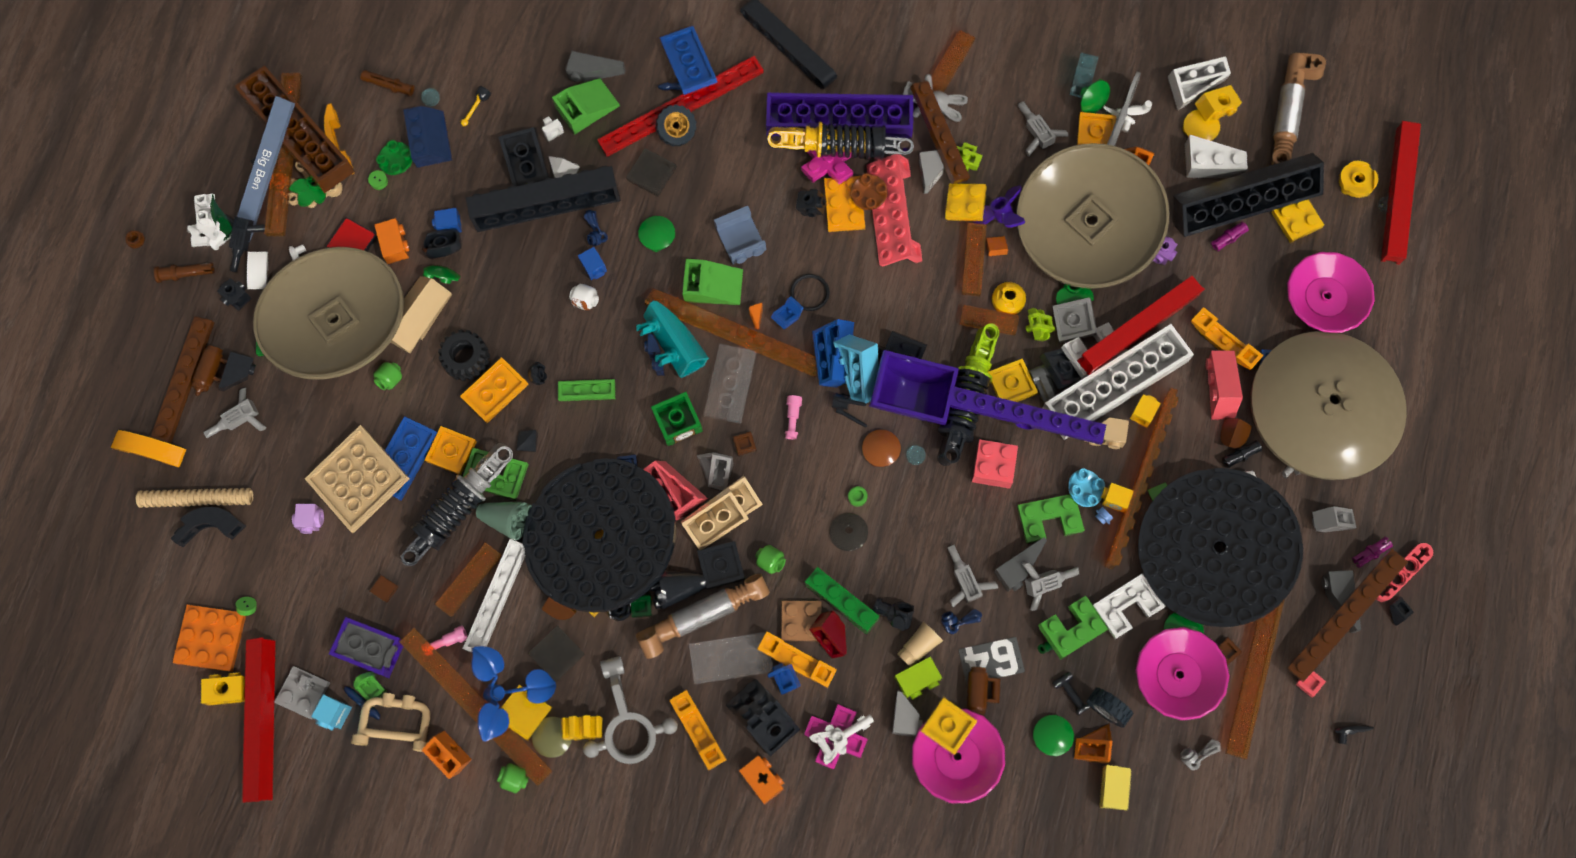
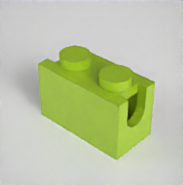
(918, 678)

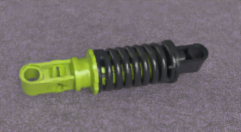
(972, 377)

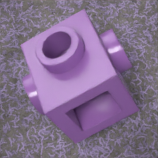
(1166, 252)

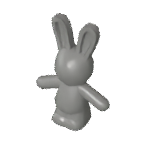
(942, 99)

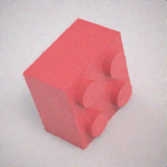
(994, 464)

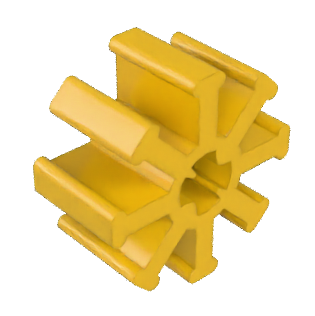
(581, 727)

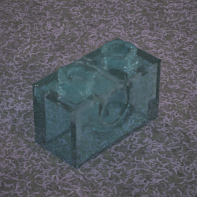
(1084, 73)

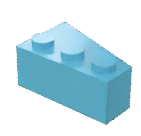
(860, 364)

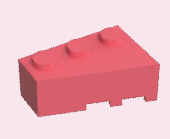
(1223, 384)
(680, 491)

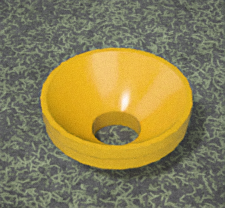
(1005, 305)

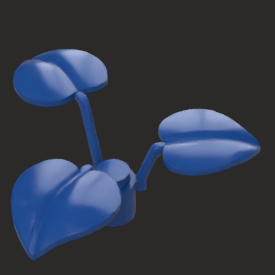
(485, 666)

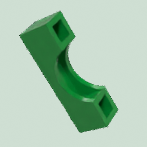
(843, 600)

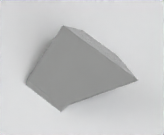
(716, 469)

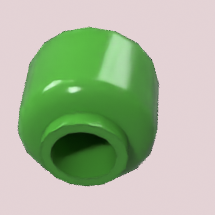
(387, 375)
(770, 559)
(512, 778)

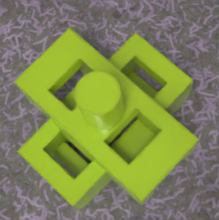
(970, 156)
(1039, 324)

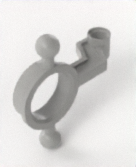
(612, 669)

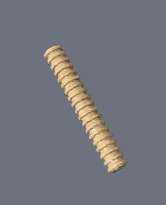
(195, 497)

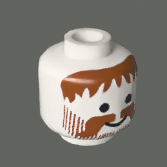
(584, 297)

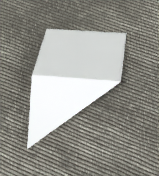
(561, 167)

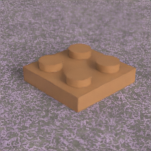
(798, 618)

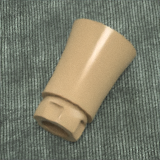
(919, 645)

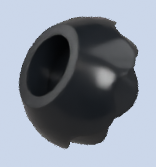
(537, 373)
(620, 615)

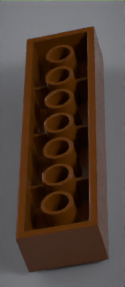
(303, 137)

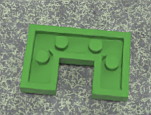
(506, 485)
(1035, 512)
(1068, 641)

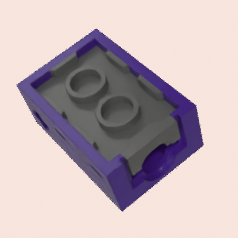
(366, 647)

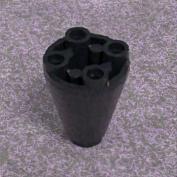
(675, 587)

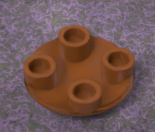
(869, 192)
(881, 448)

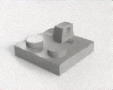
(1074, 320)
(301, 692)

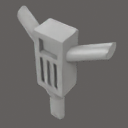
(1039, 129)
(236, 416)
(1044, 582)
(969, 587)

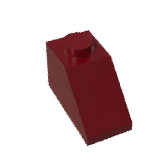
(830, 633)

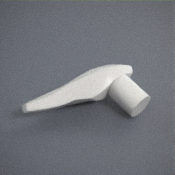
(1139, 109)
(1128, 120)
(294, 252)

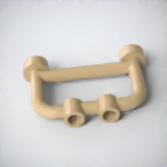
(387, 700)

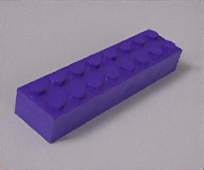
(851, 109)

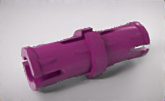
(1229, 236)
(1372, 552)

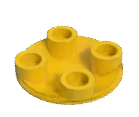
(1196, 125)

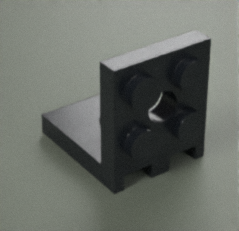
(763, 716)

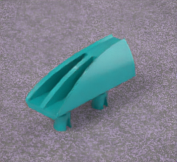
(675, 339)

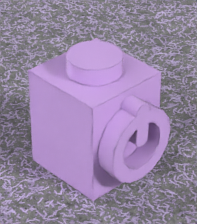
(308, 518)

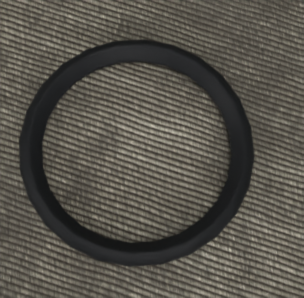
(816, 277)

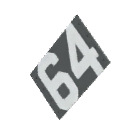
(999, 658)

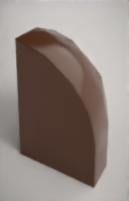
(1235, 432)
(557, 610)

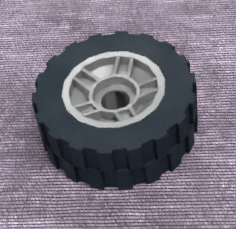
(1110, 707)

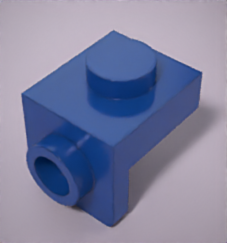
(787, 313)
(785, 678)

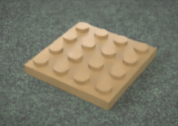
(357, 479)

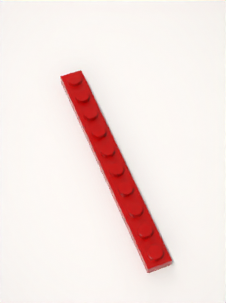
(645, 124)

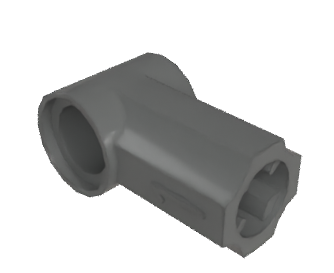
(1043, 383)

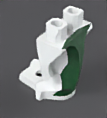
(210, 222)

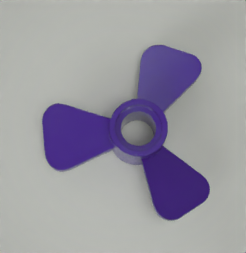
(1002, 211)

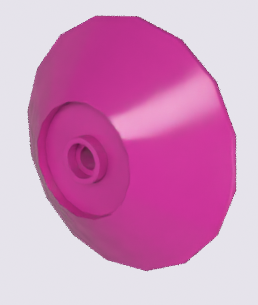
(1339, 278)
(1202, 670)
(965, 779)

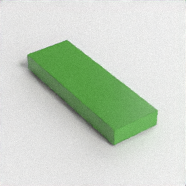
(586, 390)

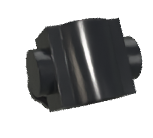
(898, 614)

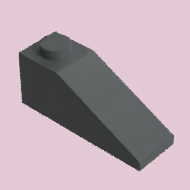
(589, 67)
(1013, 572)
(1338, 588)

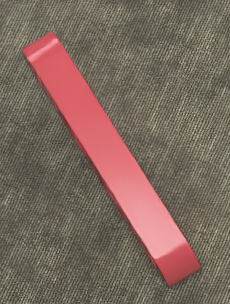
(1405, 574)

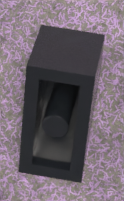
(236, 371)

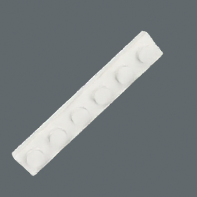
(496, 596)

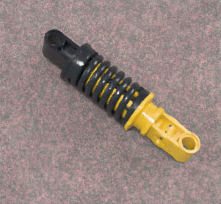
(852, 139)

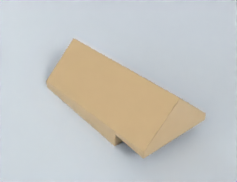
(420, 311)
(721, 513)

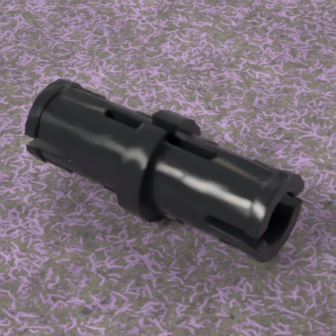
(1241, 454)

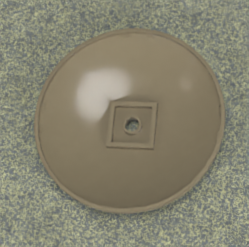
(1101, 184)
(310, 291)
(1308, 430)

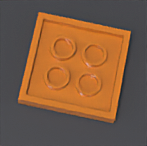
(209, 638)

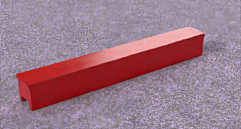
(1401, 192)
(1140, 325)
(259, 720)

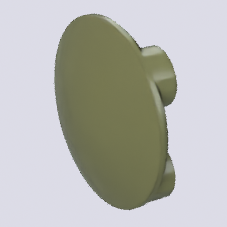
(548, 738)

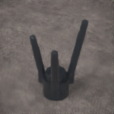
(842, 402)

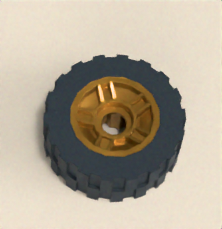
(686, 124)

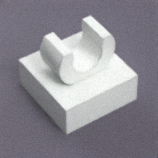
(552, 129)

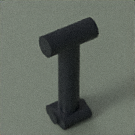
(1063, 681)

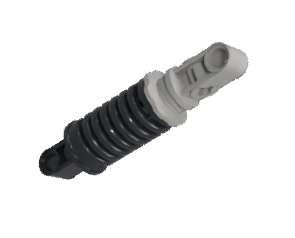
(467, 492)

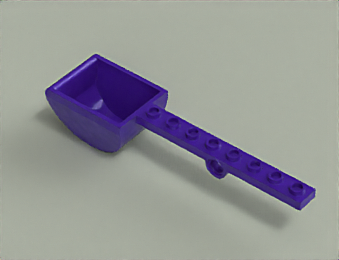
(928, 391)

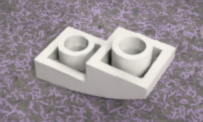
(257, 270)

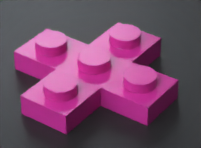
(828, 165)
(841, 719)

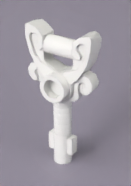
(838, 738)

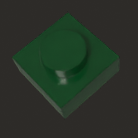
(641, 607)

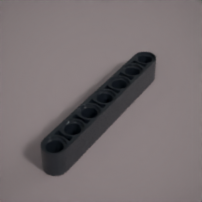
(788, 43)

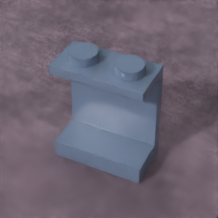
(739, 235)

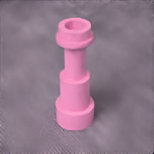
(793, 403)
(458, 635)

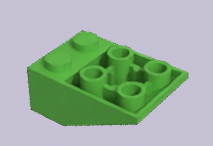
(584, 104)
(712, 283)

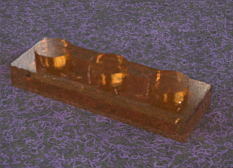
(980, 317)

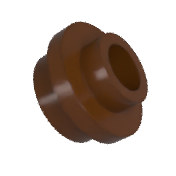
(131, 236)

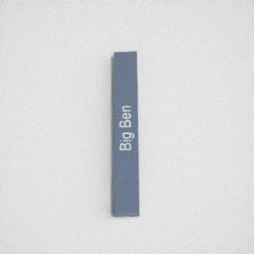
(266, 159)

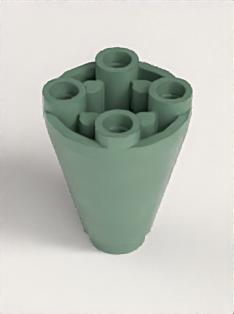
(505, 517)

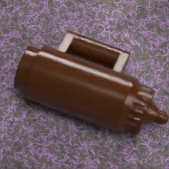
(207, 369)
(978, 690)

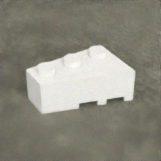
(1194, 80)
(1213, 159)

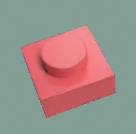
(1311, 684)

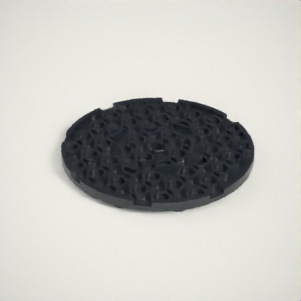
(1259, 556)
(606, 571)

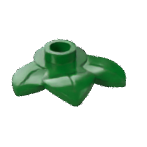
(307, 192)
(1068, 295)

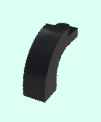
(206, 518)

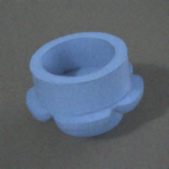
(1103, 516)

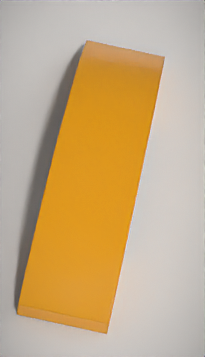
(330, 123)
(1223, 340)
(148, 447)
(801, 662)
(697, 730)

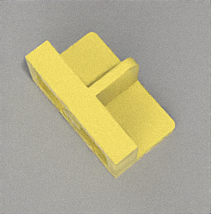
(1115, 787)

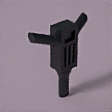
(240, 238)

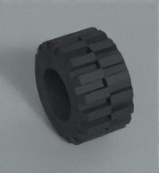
(460, 341)

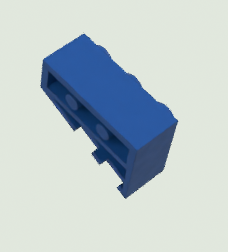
(827, 356)

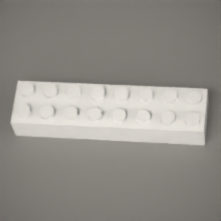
(1123, 377)

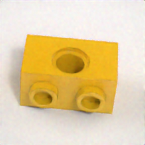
(1218, 103)
(212, 689)

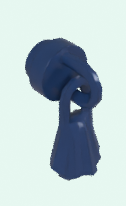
(594, 237)
(950, 619)

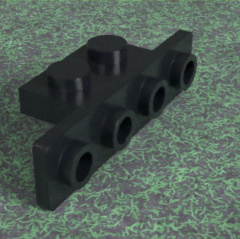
(904, 345)

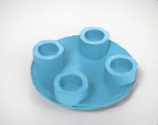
(1086, 488)

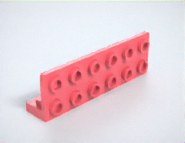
(891, 217)

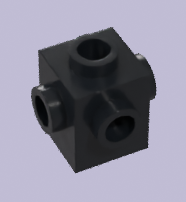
(811, 203)
(234, 294)

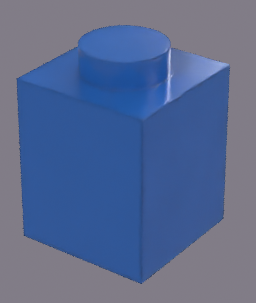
(447, 219)
(592, 263)

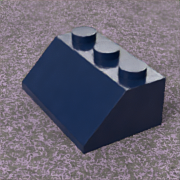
(427, 136)

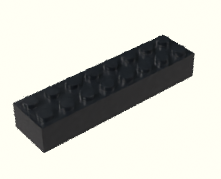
(1248, 194)
(543, 198)

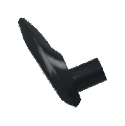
(1343, 731)

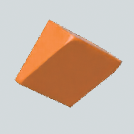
(996, 246)
(756, 313)

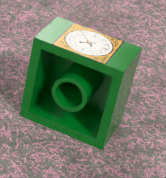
(677, 418)

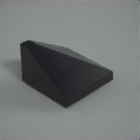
(527, 441)
(1400, 611)

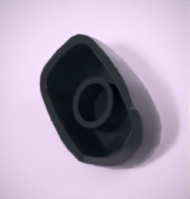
(441, 243)

